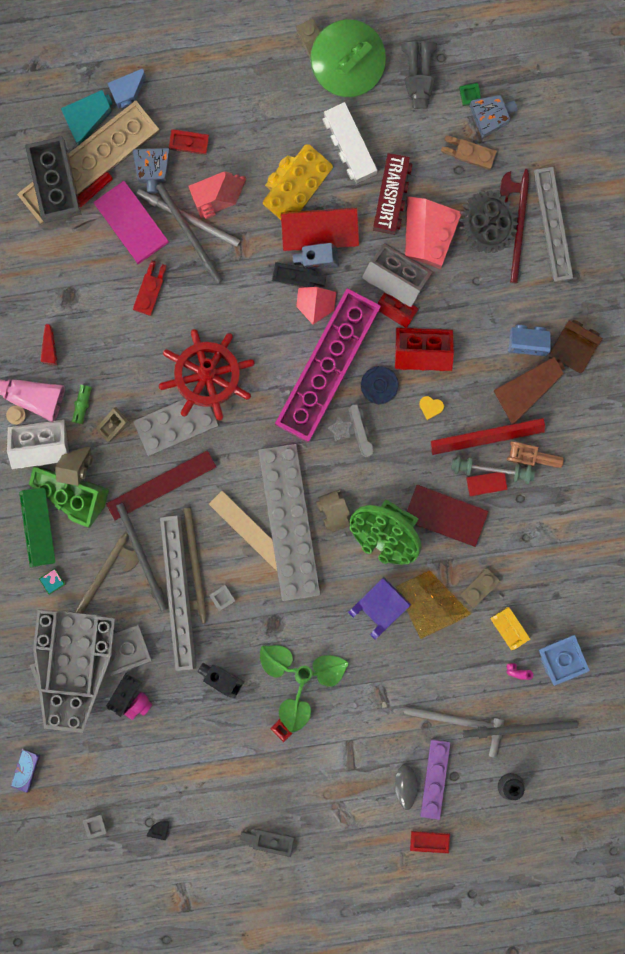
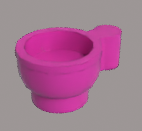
(139, 705)

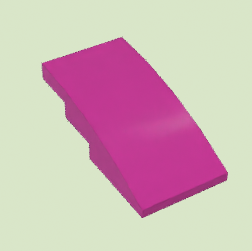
(131, 222)

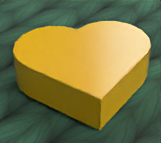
(430, 407)

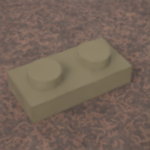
(480, 588)

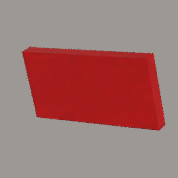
(320, 227)

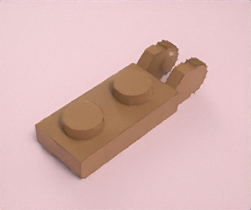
(470, 152)

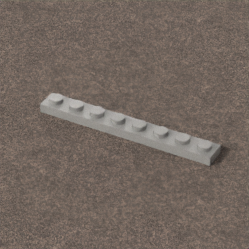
(178, 593)

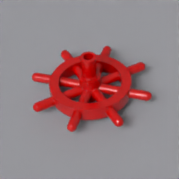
(206, 374)

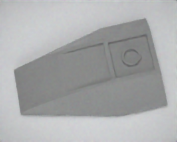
(70, 665)

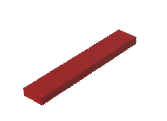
(487, 436)

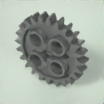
(478, 208)

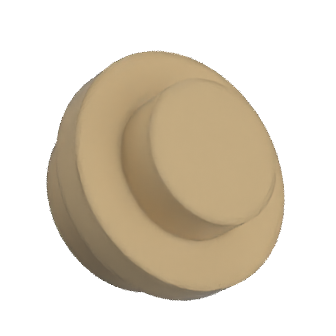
(16, 415)

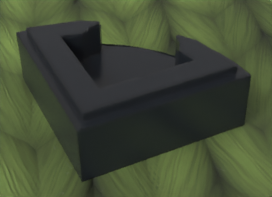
(159, 830)

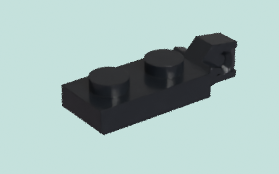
(296, 276)

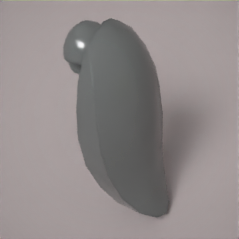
(406, 786)

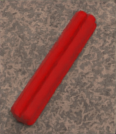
(94, 188)

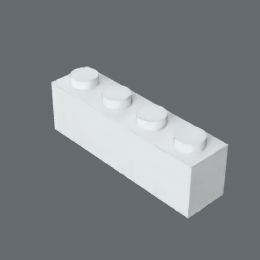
(349, 142)

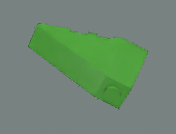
(79, 502)

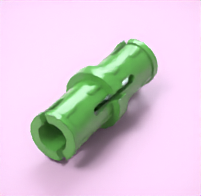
(81, 404)

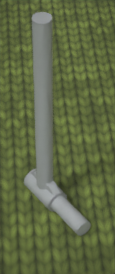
(496, 722)

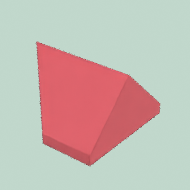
(315, 302)

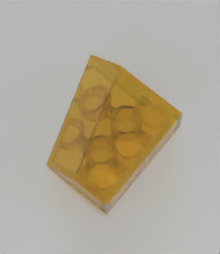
(431, 604)

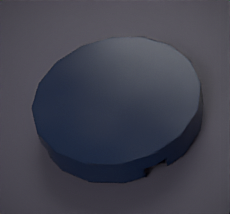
(379, 385)

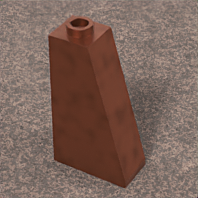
(524, 391)

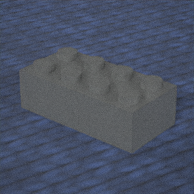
(53, 179)

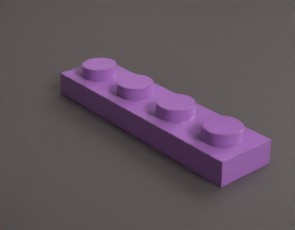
(435, 779)

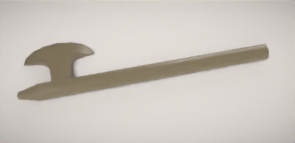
(131, 561)
(198, 604)

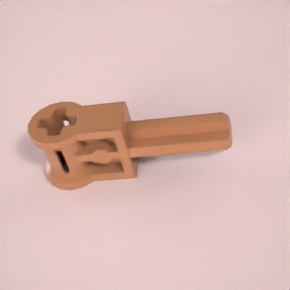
(529, 456)

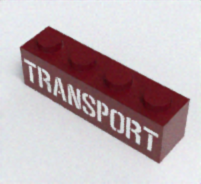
(391, 194)

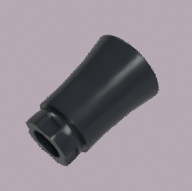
(505, 783)

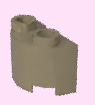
(335, 511)

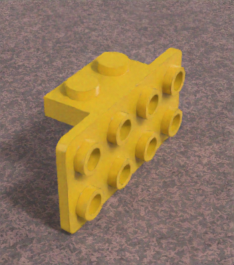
(296, 181)

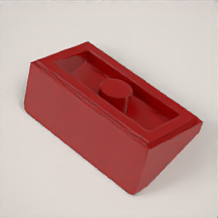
(397, 310)

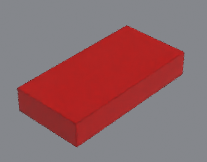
(486, 483)
(429, 842)

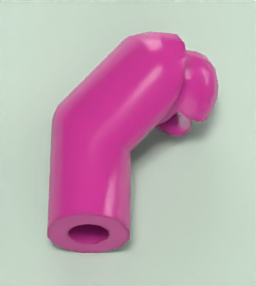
(519, 674)

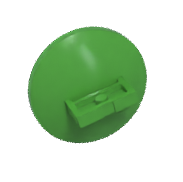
(348, 58)
(387, 530)

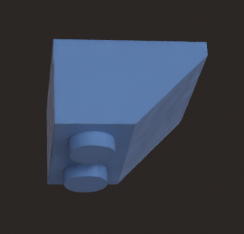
(529, 341)

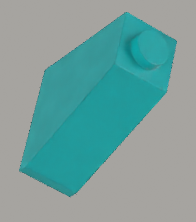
(87, 115)

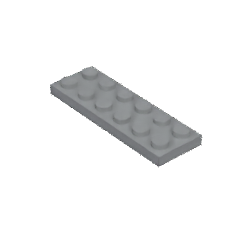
(127, 652)

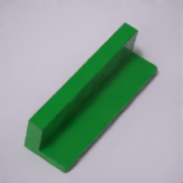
(37, 527)

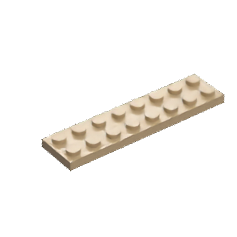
(102, 151)

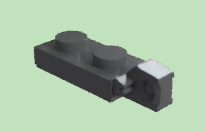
(269, 842)

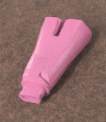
(34, 396)

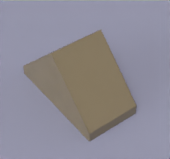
(112, 424)

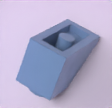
(126, 89)

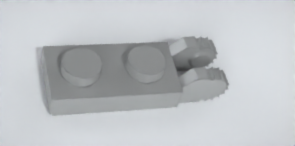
(361, 432)

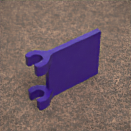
(382, 605)

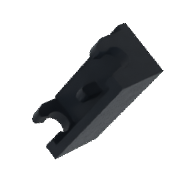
(123, 694)

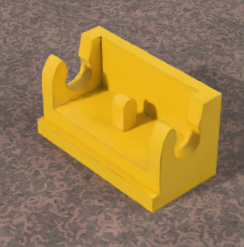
(510, 628)

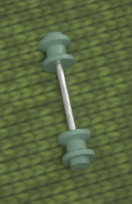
(519, 473)

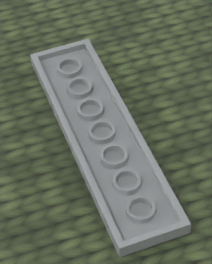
(289, 522)

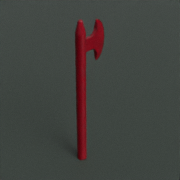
(506, 188)

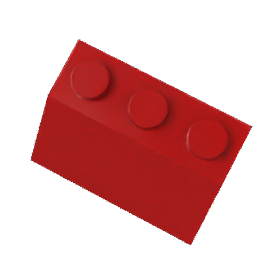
(424, 349)

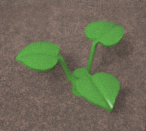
(327, 669)

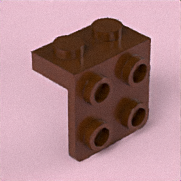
(575, 346)

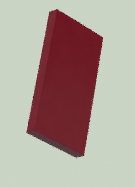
(447, 515)

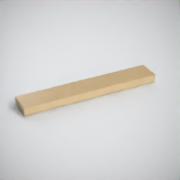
(244, 527)

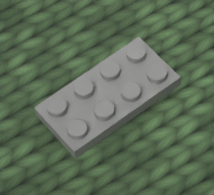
(168, 427)

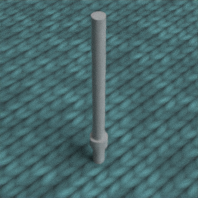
(155, 200)

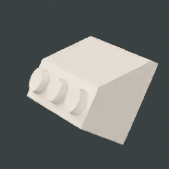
(36, 444)

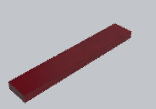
(162, 484)

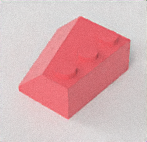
(216, 193)
(429, 230)

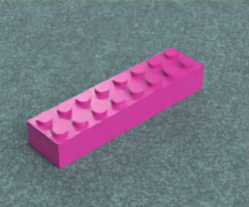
(327, 365)

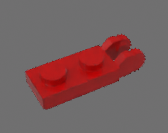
(149, 290)

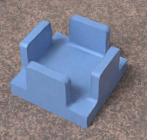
(563, 660)

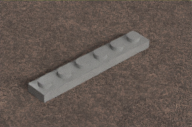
(553, 224)

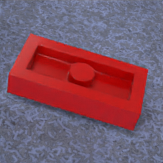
(188, 142)

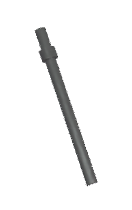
(209, 265)
(156, 591)
(484, 732)

